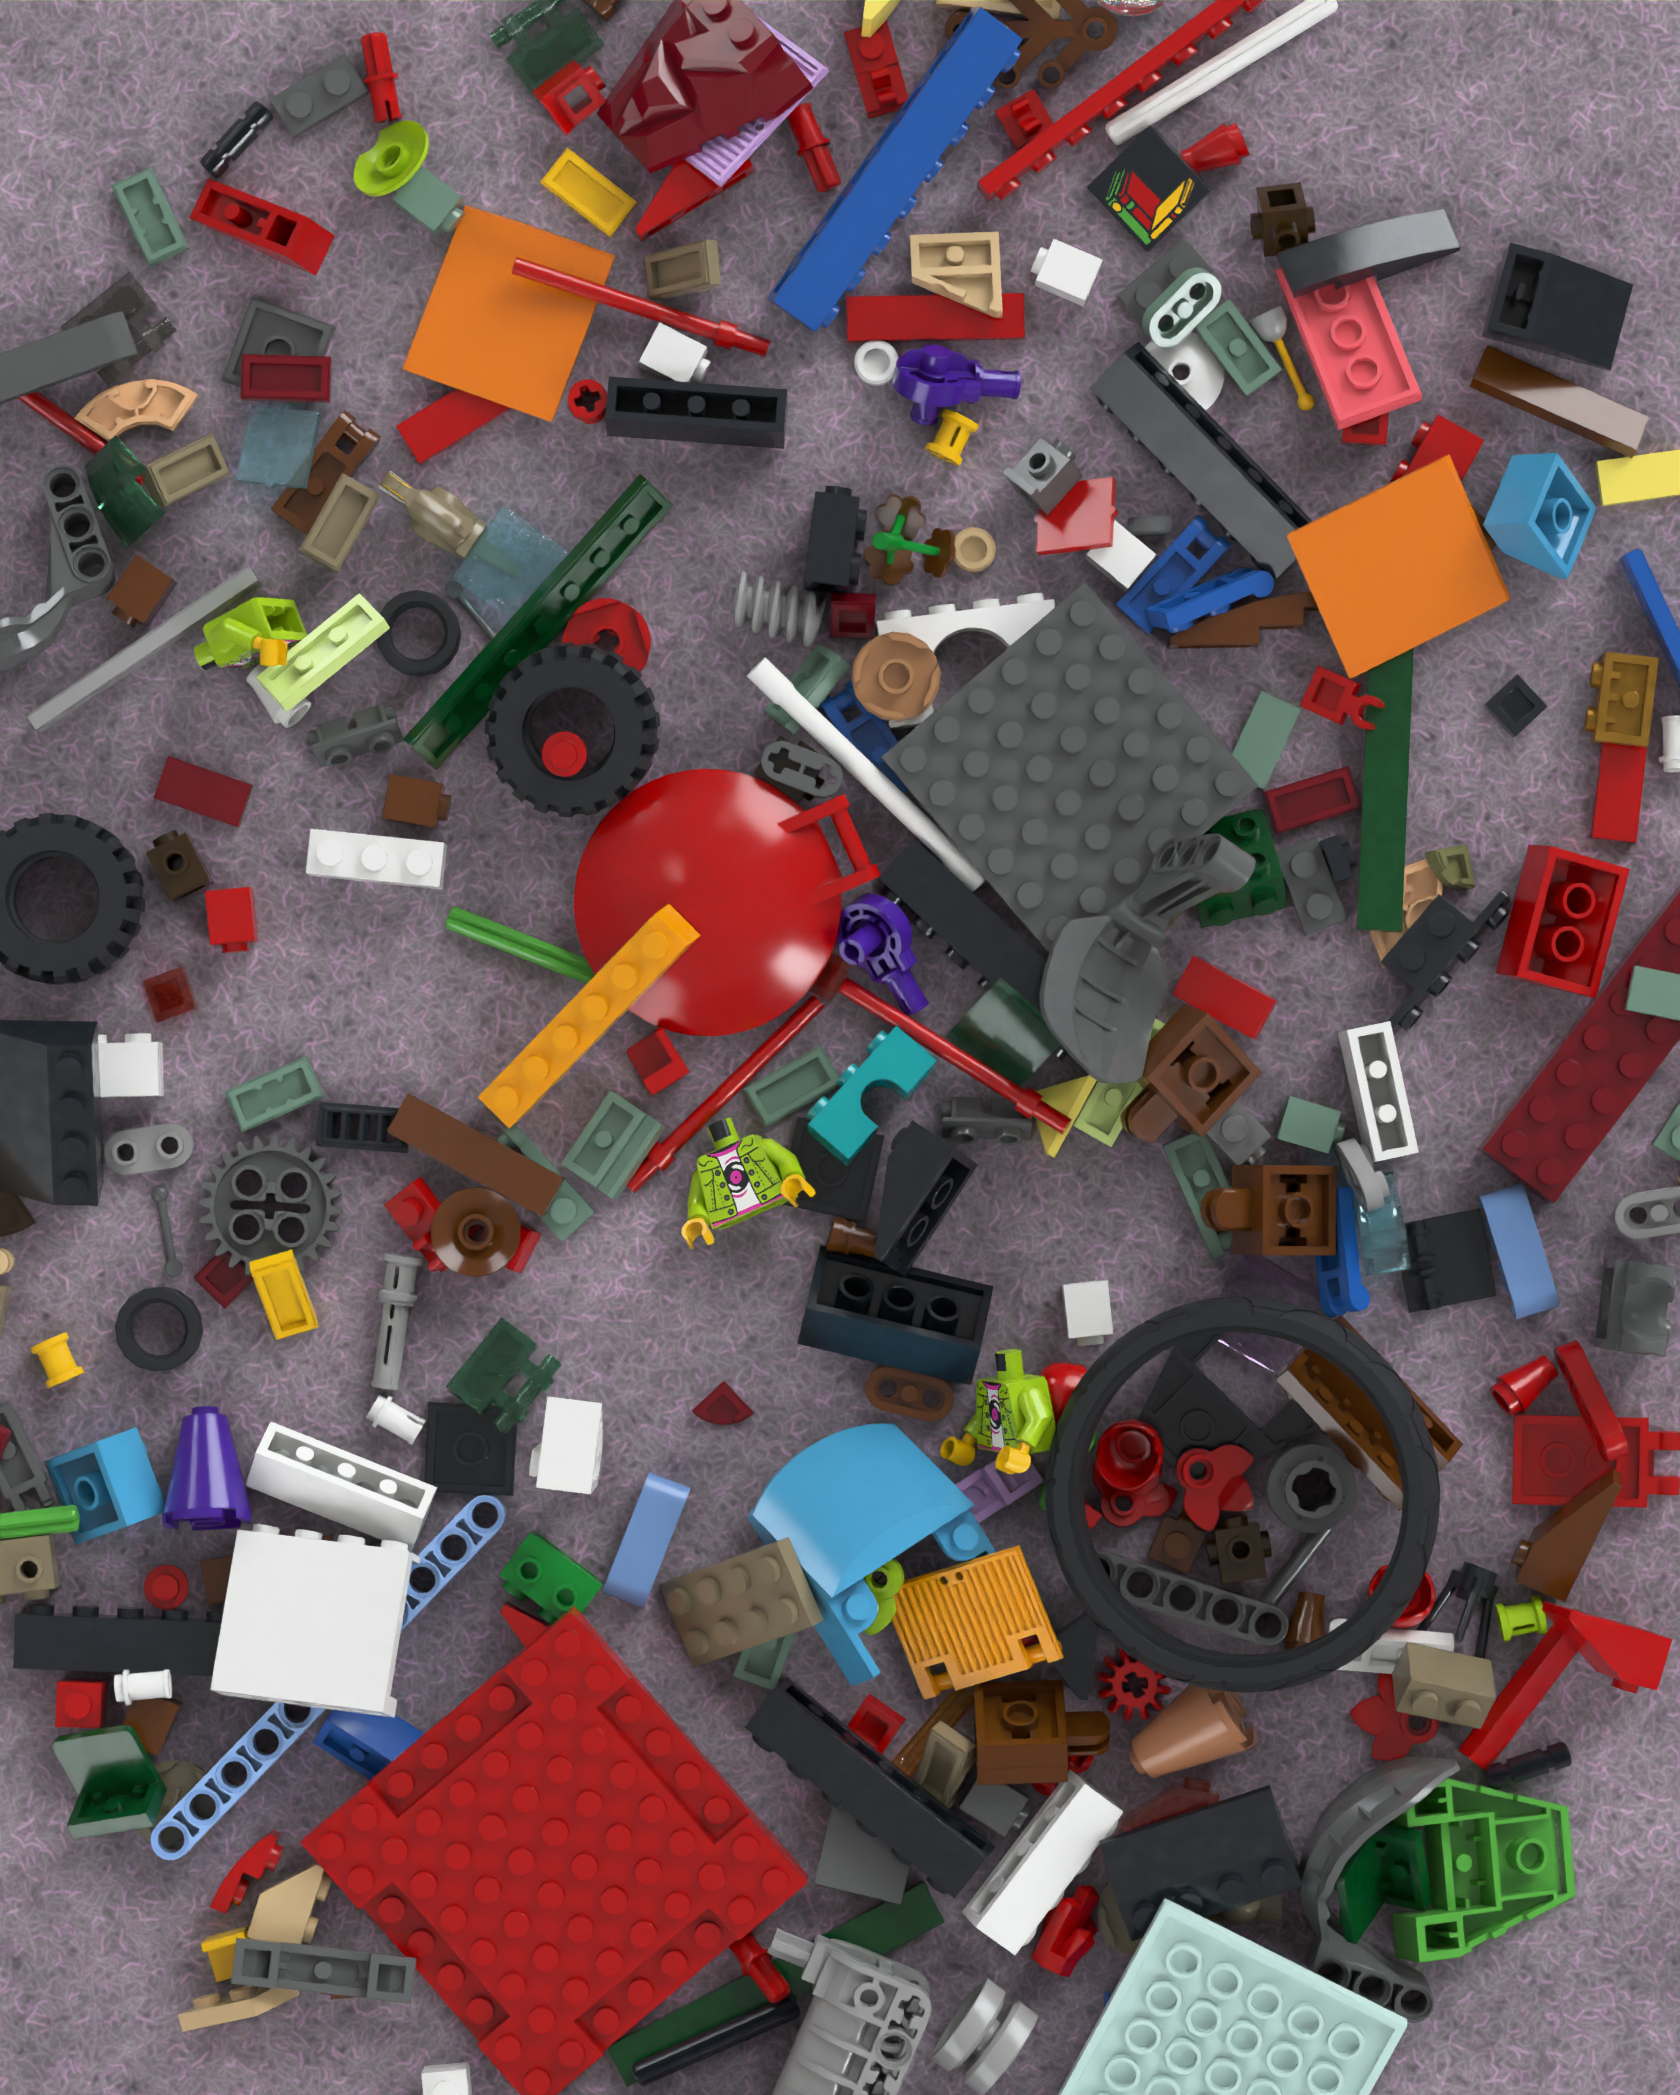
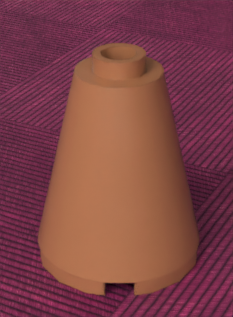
(1192, 1731)

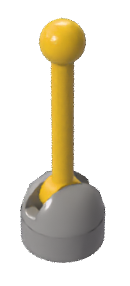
(1271, 328)

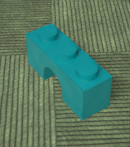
(894, 1064)

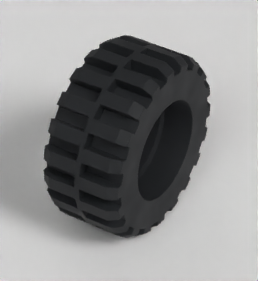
(621, 692)
(118, 904)

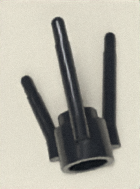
(1474, 1587)

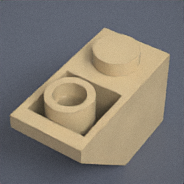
(288, 1905)

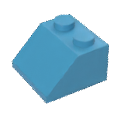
(1540, 513)
(108, 1484)

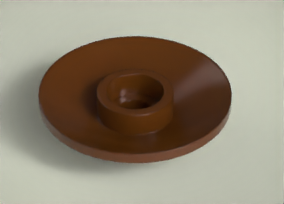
(457, 1217)

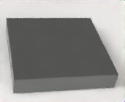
(276, 331)
(859, 1862)

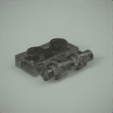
(136, 305)

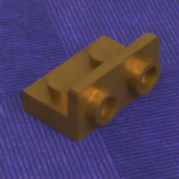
(1622, 699)

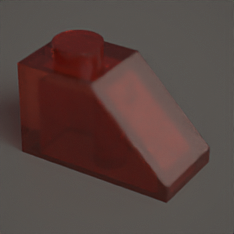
(1171, 1802)

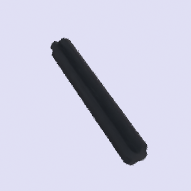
(715, 2040)

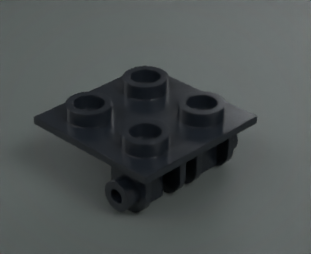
(1447, 1261)

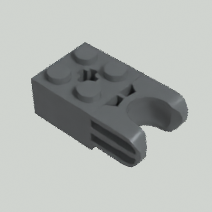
(1635, 1307)

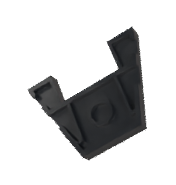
(1197, 1414)

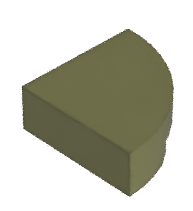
(1452, 867)

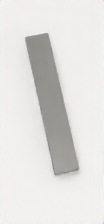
(144, 649)

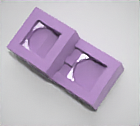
(995, 1489)

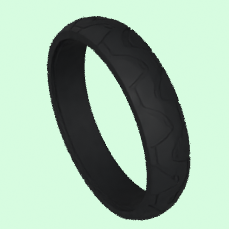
(1115, 1614)

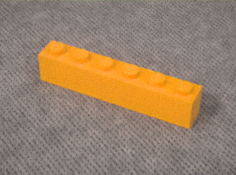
(589, 1015)

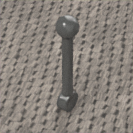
(455, 591)
(173, 1266)

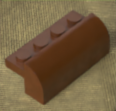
(1353, 1422)

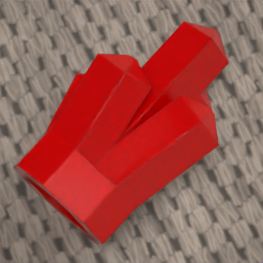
(1067, 1932)

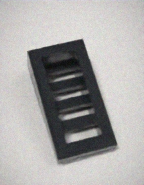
(325, 1124)

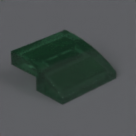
(117, 493)
(1005, 1033)

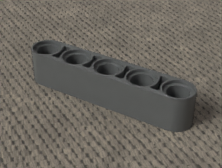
(65, 356)
(1205, 1598)

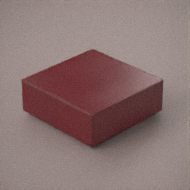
(852, 615)
(222, 1281)

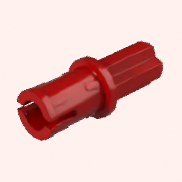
(380, 77)
(813, 148)
(758, 1965)

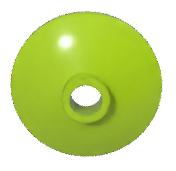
(392, 159)

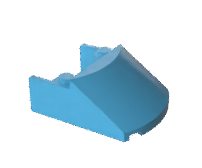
(851, 1510)

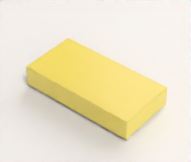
(1639, 478)

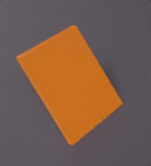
(500, 330)
(1398, 566)

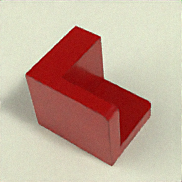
(657, 1061)

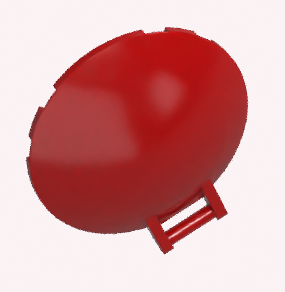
(741, 872)

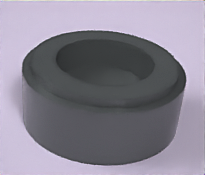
(1150, 526)

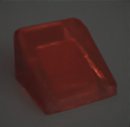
(830, 978)
(170, 994)

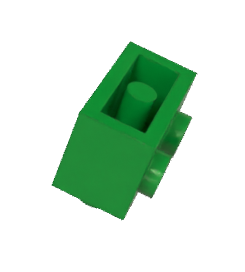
(548, 1578)

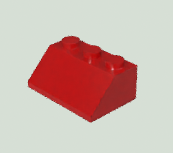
(1562, 920)

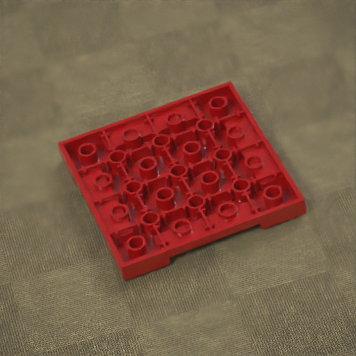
(555, 1857)

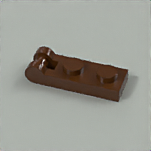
(302, 506)

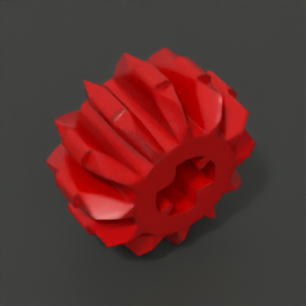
(1126, 1696)

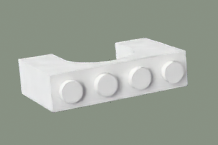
(1003, 622)

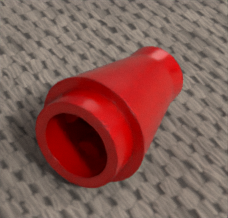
(1217, 149)
(1522, 1386)

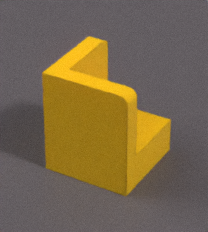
(221, 1951)

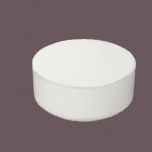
(875, 362)

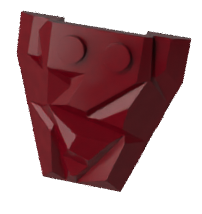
(700, 78)

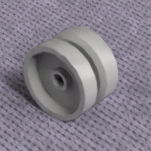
(990, 2040)

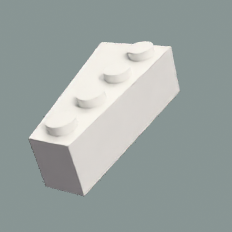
(569, 1446)

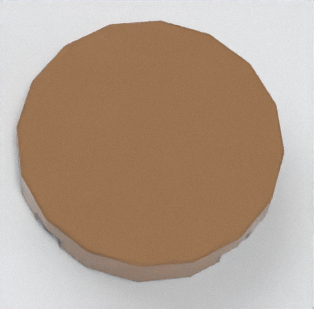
(896, 676)

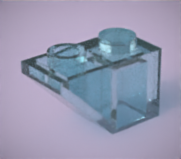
(1383, 1233)

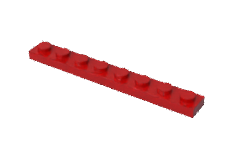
(1110, 98)

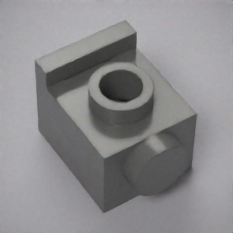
(1044, 474)

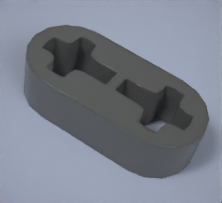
(807, 759)

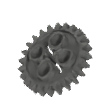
(273, 1165)

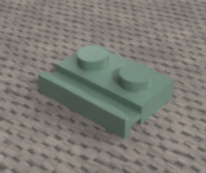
(613, 1145)

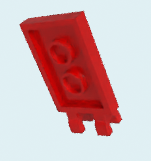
(1560, 1460)

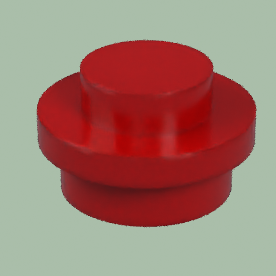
(564, 754)
(166, 1586)

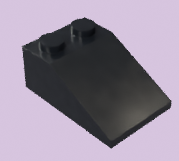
(918, 1190)

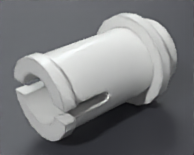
(1671, 744)
(395, 1419)
(142, 1686)

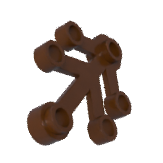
(1043, 28)

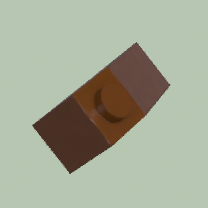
(1563, 1541)

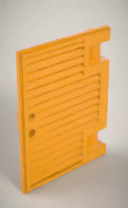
(973, 1622)

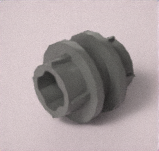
(1320, 1514)

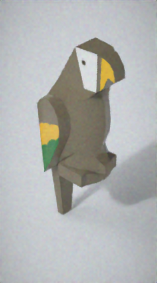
(436, 516)

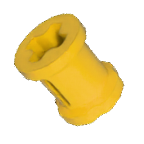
(951, 437)
(57, 1360)

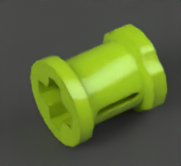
(1520, 1618)

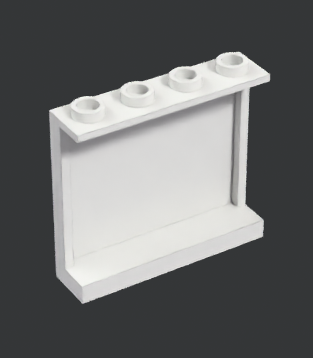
(313, 1620)

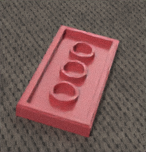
(1353, 350)

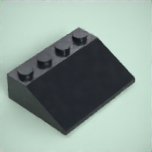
(51, 1111)

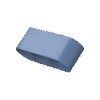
(1520, 1251)
(646, 1540)

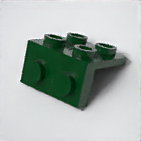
(1265, 888)
(113, 1781)
(1383, 1870)

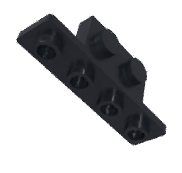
(1434, 947)

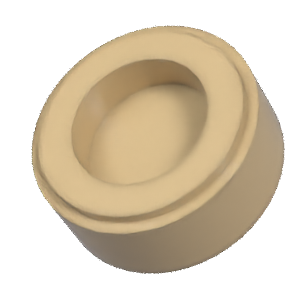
(974, 550)

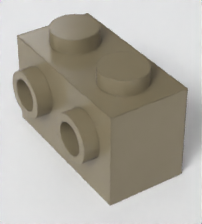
(28, 1567)
(1443, 1685)

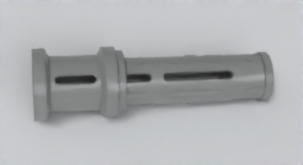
(397, 1299)

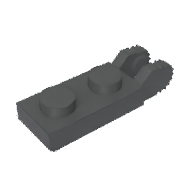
(20, 1465)

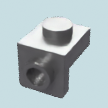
(1239, 1135)

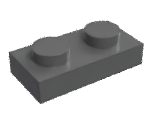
(319, 96)
(1159, 277)
(1311, 886)

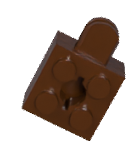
(1191, 1093)
(1276, 1210)
(1028, 1734)

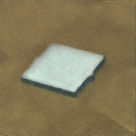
(278, 447)

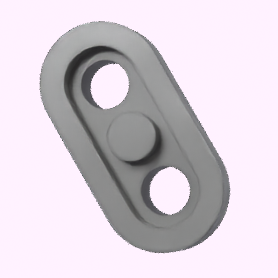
(149, 1149)
(1358, 1171)
(1660, 1210)

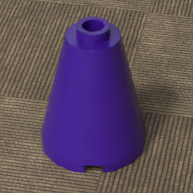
(206, 1476)

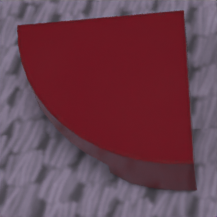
(722, 1407)

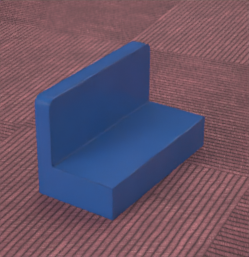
(365, 1739)

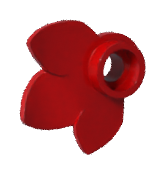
(1220, 1485)
(1149, 1501)
(1392, 1730)

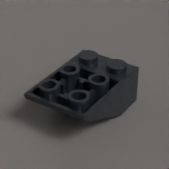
(1557, 307)

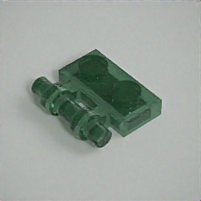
(553, 49)
(491, 1369)

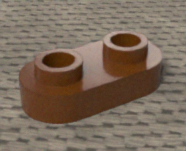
(909, 1393)

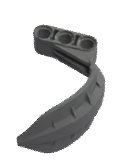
(66, 586)
(1107, 969)
(1338, 1834)

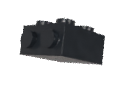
(832, 538)

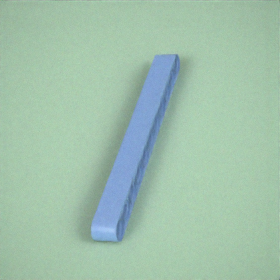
(277, 1717)

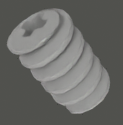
(777, 610)

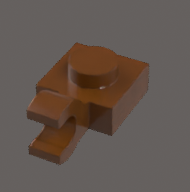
(1177, 1542)

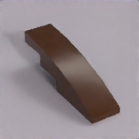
(1241, 625)

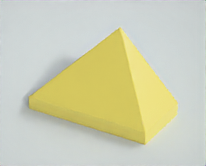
(1067, 1099)

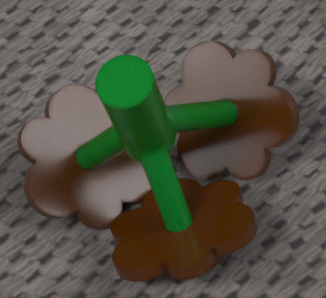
(892, 550)

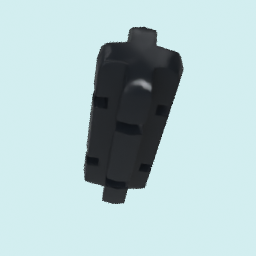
(236, 139)
(1528, 1765)

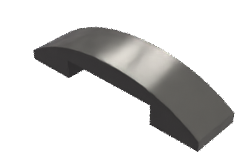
(323, 1970)

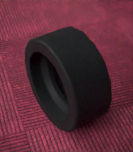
(451, 638)
(125, 1334)

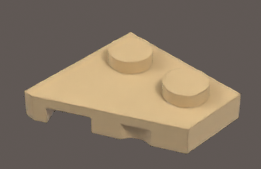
(960, 268)
(241, 2004)

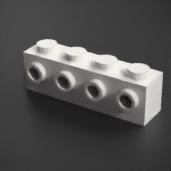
(340, 1486)
(1042, 1863)

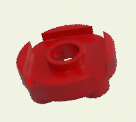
(619, 621)

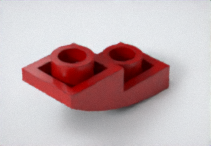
(1224, 997)
(258, 1858)

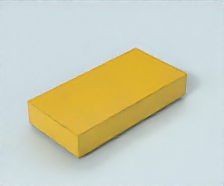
(588, 192)
(283, 1294)

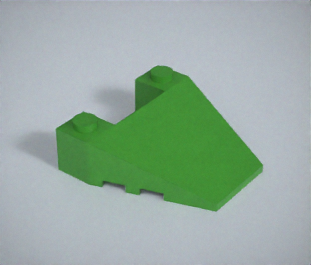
(1487, 1868)

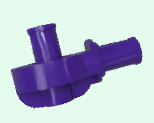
(943, 378)
(881, 947)

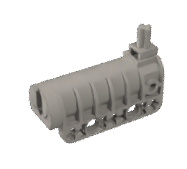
(850, 2018)

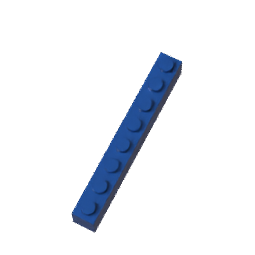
(895, 169)

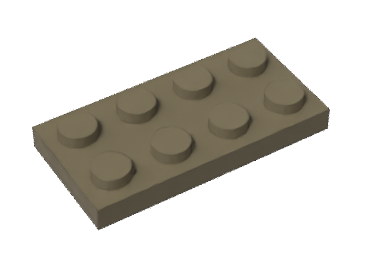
(741, 1602)

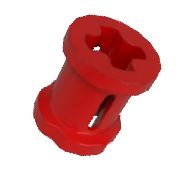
(575, 397)

